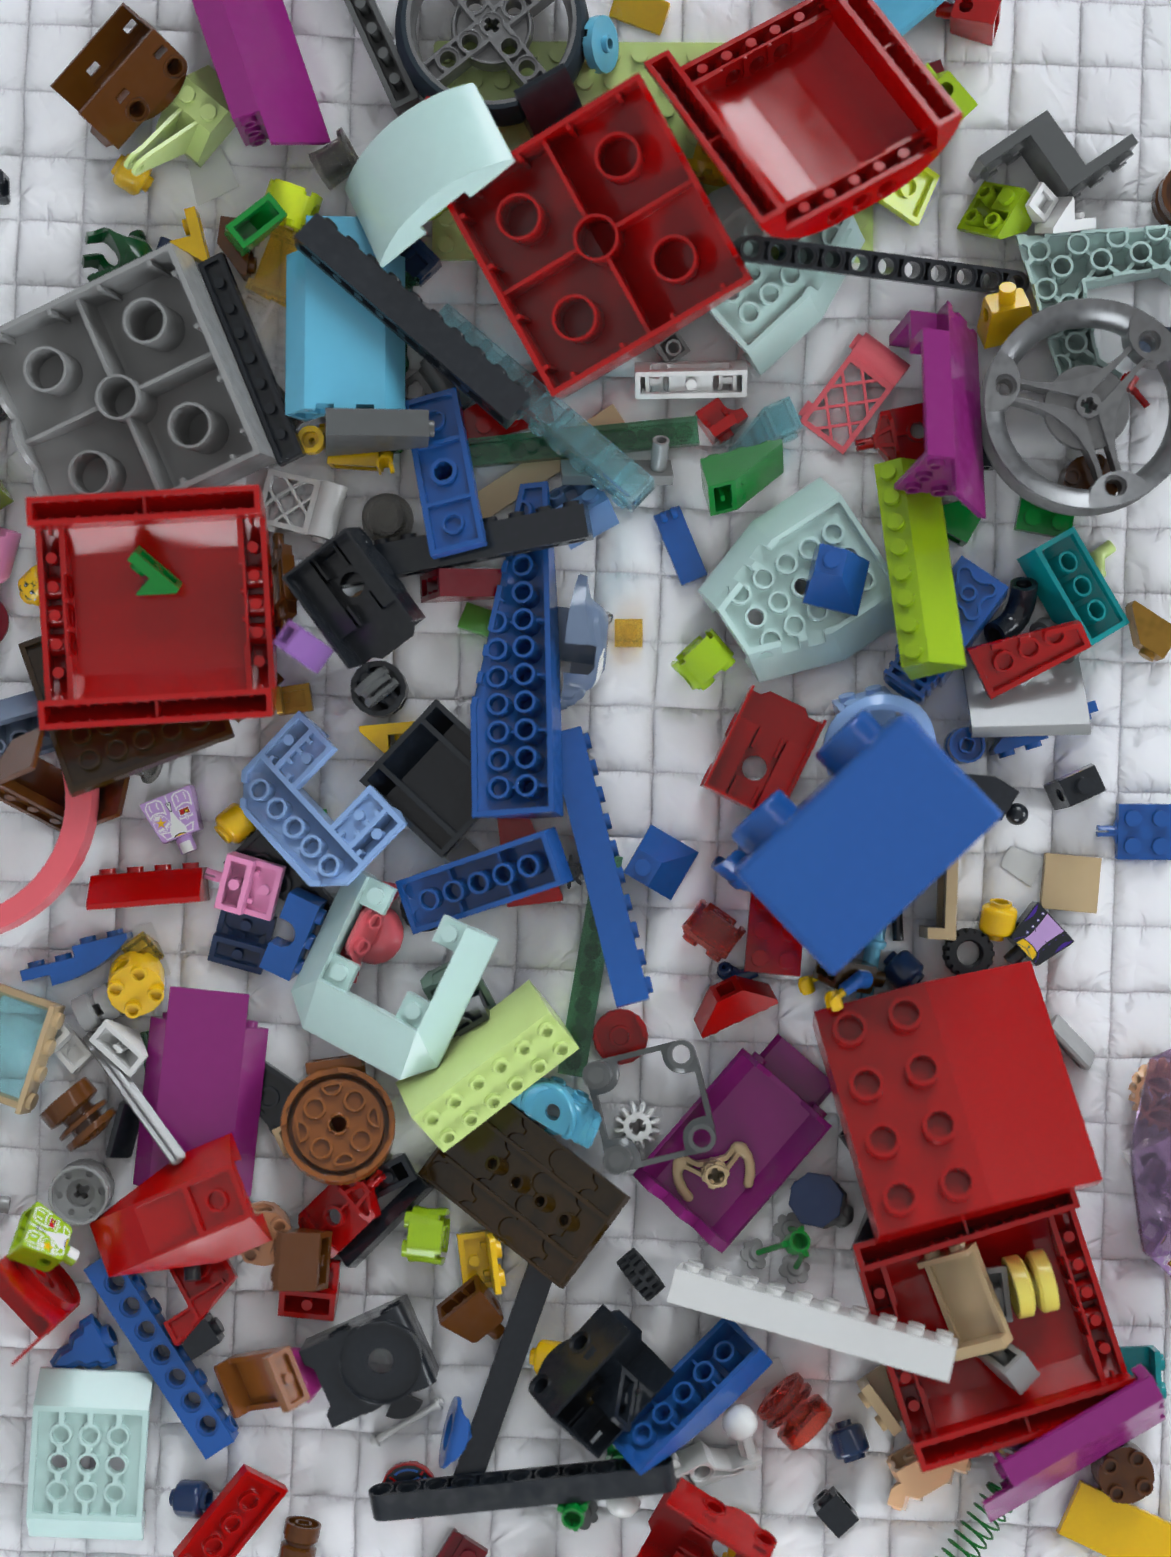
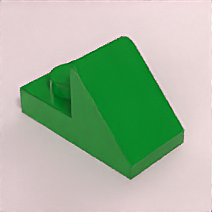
(159, 578)

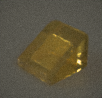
(143, 943)

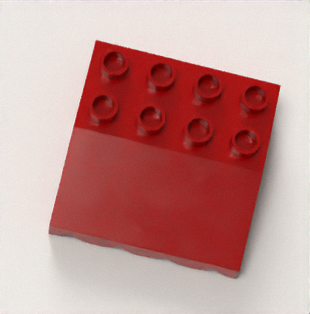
(600, 239)
(954, 1100)

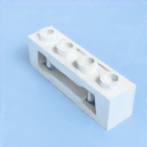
(691, 379)

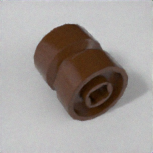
(300, 1537)

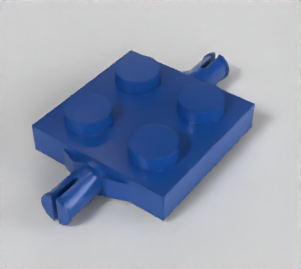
(1140, 831)

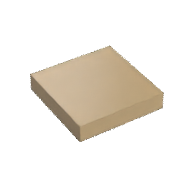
(1070, 883)

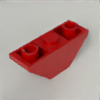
(732, 1003)

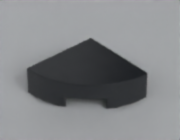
(4, 188)
(404, 1408)

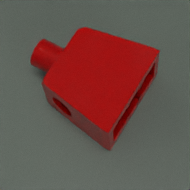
(972, 19)

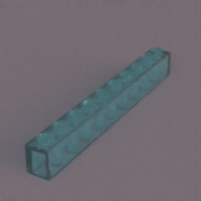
(564, 427)

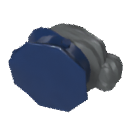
(820, 1202)

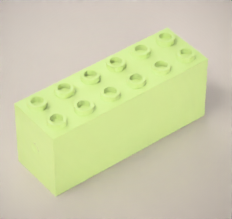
(488, 1067)

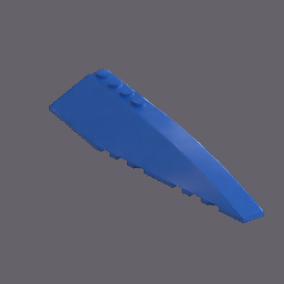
(519, 689)

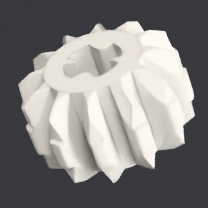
(632, 1116)

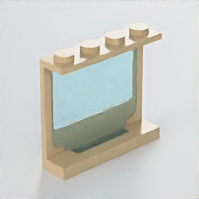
(26, 1043)

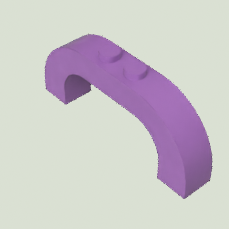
(302, 646)

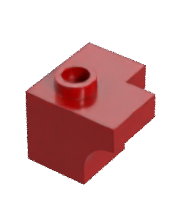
(719, 421)

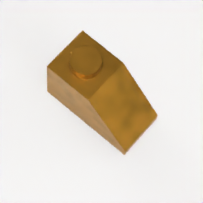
(1148, 632)

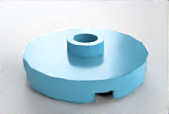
(601, 44)

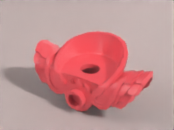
(374, 936)

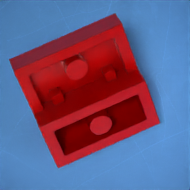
(313, 1304)

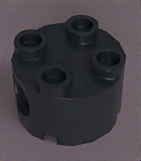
(391, 703)

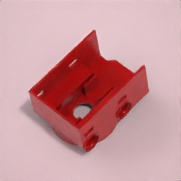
(767, 729)
(37, 1296)
(690, 1522)

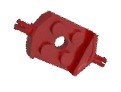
(893, 435)
(353, 1201)

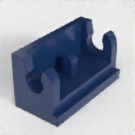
(421, 261)

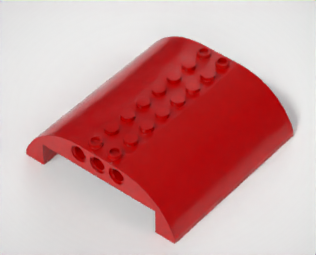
(812, 113)
(159, 655)
(1068, 1347)

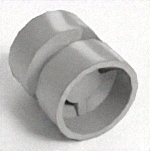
(88, 1011)

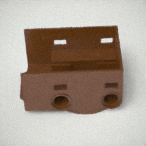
(134, 80)

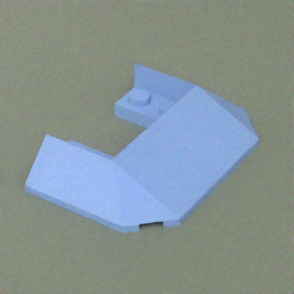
(296, 826)

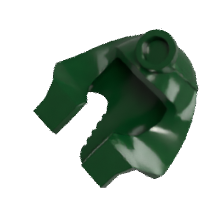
(126, 249)

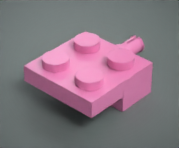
(248, 885)

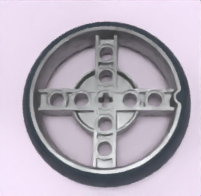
(471, 26)

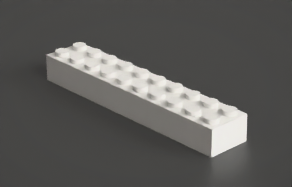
(814, 1320)

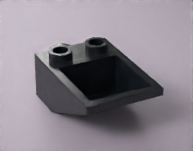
(1002, 796)

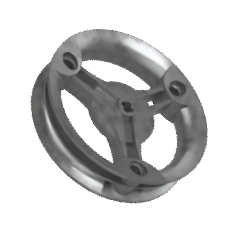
(1064, 410)

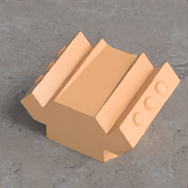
(912, 1482)

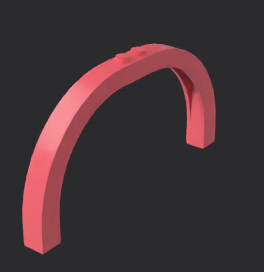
(62, 865)

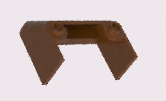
(39, 788)

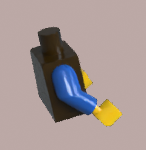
(853, 977)

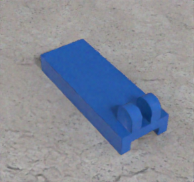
(680, 545)

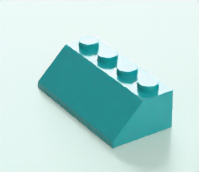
(1073, 586)

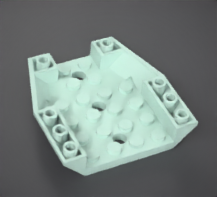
(781, 301)
(762, 575)

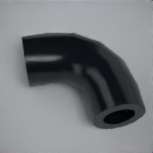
(1017, 610)

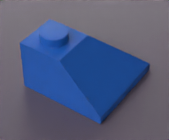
(836, 579)
(660, 862)

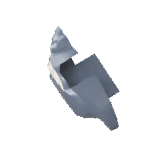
(582, 642)

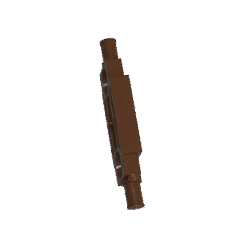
(282, 562)

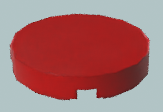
(612, 1033)

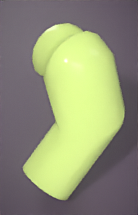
(1101, 553)

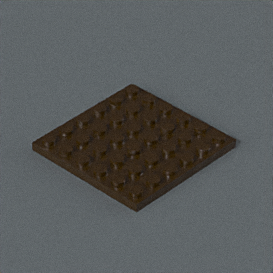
(111, 753)

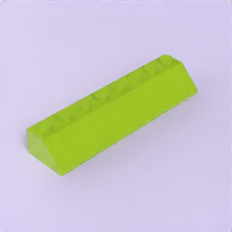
(919, 576)

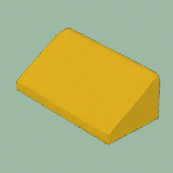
(644, 14)

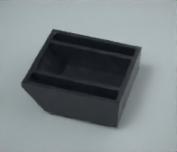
(429, 778)

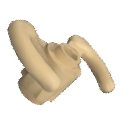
(714, 1170)

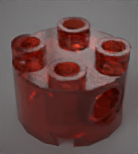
(712, 930)

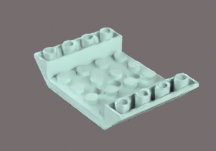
(97, 1417)

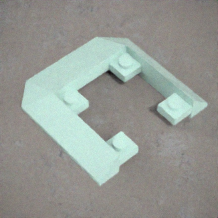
(421, 1029)

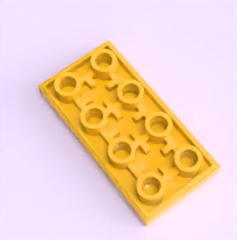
(1113, 1527)

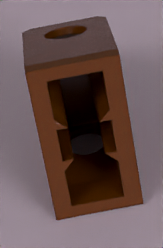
(472, 1312)

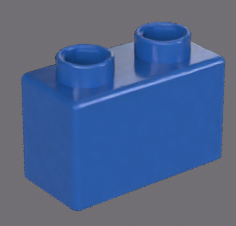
(862, 838)

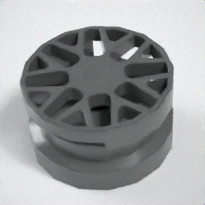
(374, 684)

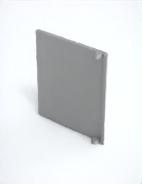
(1038, 707)

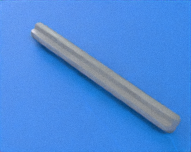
(138, 1104)

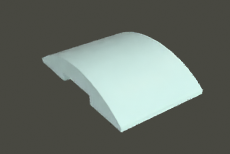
(424, 165)

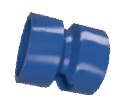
(962, 747)

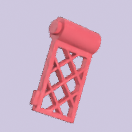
(877, 363)

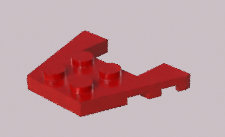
(199, 1297)

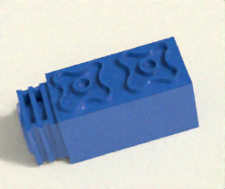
(978, 600)

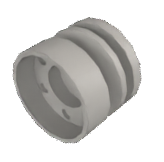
(70, 1203)

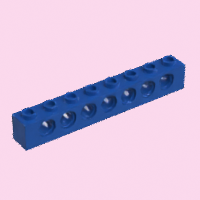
(208, 1439)

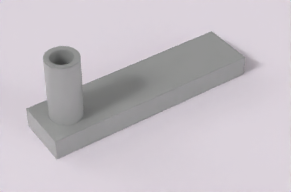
(658, 467)

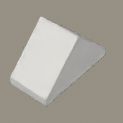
(120, 1045)

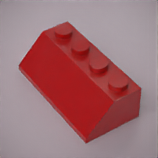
(147, 888)

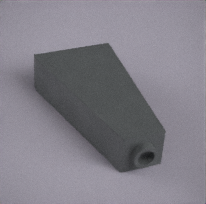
(376, 430)

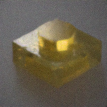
(628, 633)

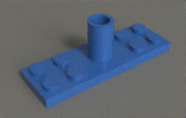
(447, 478)

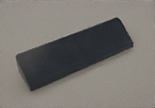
(382, 1226)

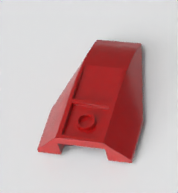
(182, 1216)

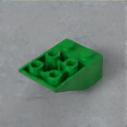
(739, 475)

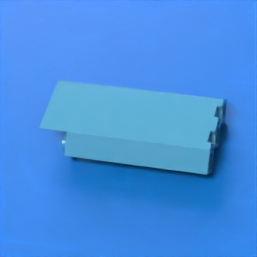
(336, 346)

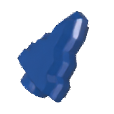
(88, 1346)

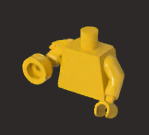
(314, 441)

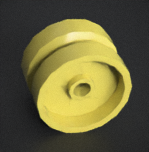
(1031, 1283)

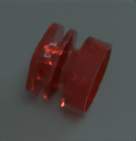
(794, 1411)

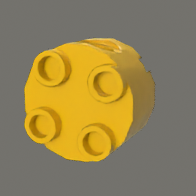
(136, 983)

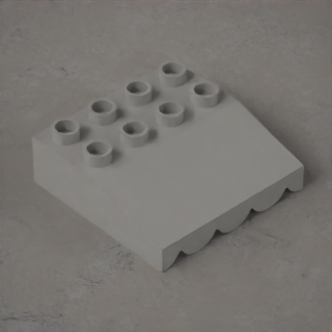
(130, 386)

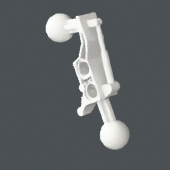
(708, 1465)

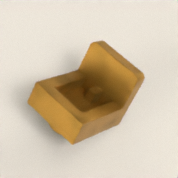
(294, 698)

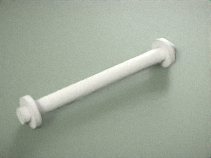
(438, 1404)

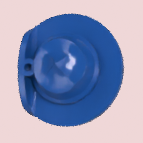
(455, 1434)

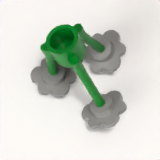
(792, 1239)

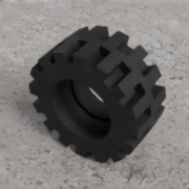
(963, 935)
(640, 1274)

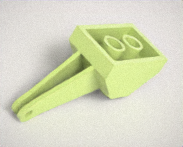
(189, 126)

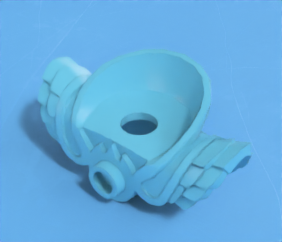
(576, 1117)

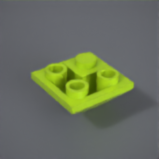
(997, 211)

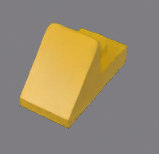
(196, 242)
(380, 733)

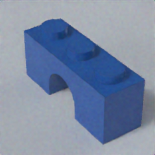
(304, 913)

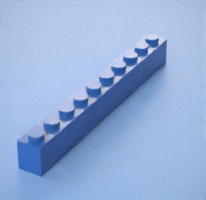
(600, 871)

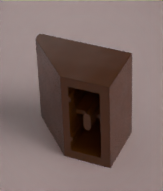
(301, 1260)

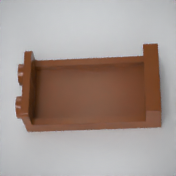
(262, 1381)

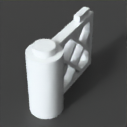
(323, 509)

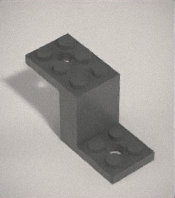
(1052, 157)

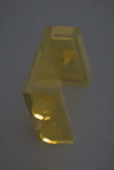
(271, 273)

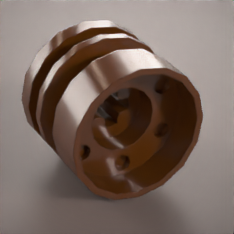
(78, 1114)

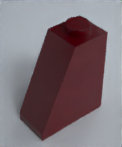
(459, 584)

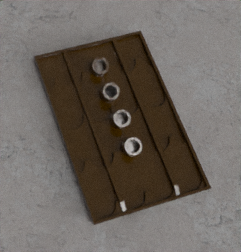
(528, 1192)

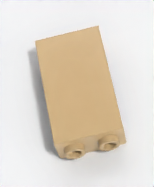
(945, 908)
(967, 1300)

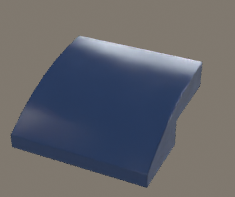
(241, 941)

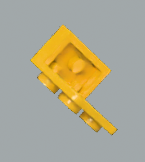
(479, 1256)

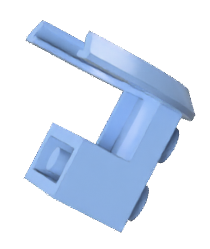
(880, 705)

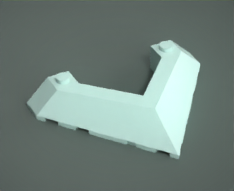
(1071, 263)

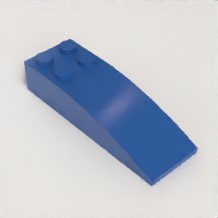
(484, 880)
(697, 1394)

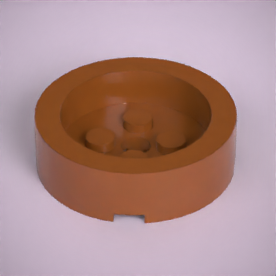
(343, 1155)

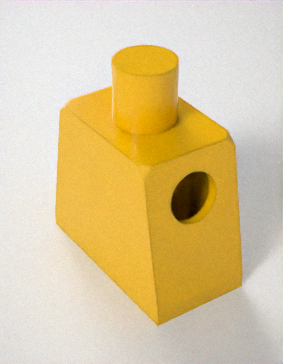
(1002, 314)

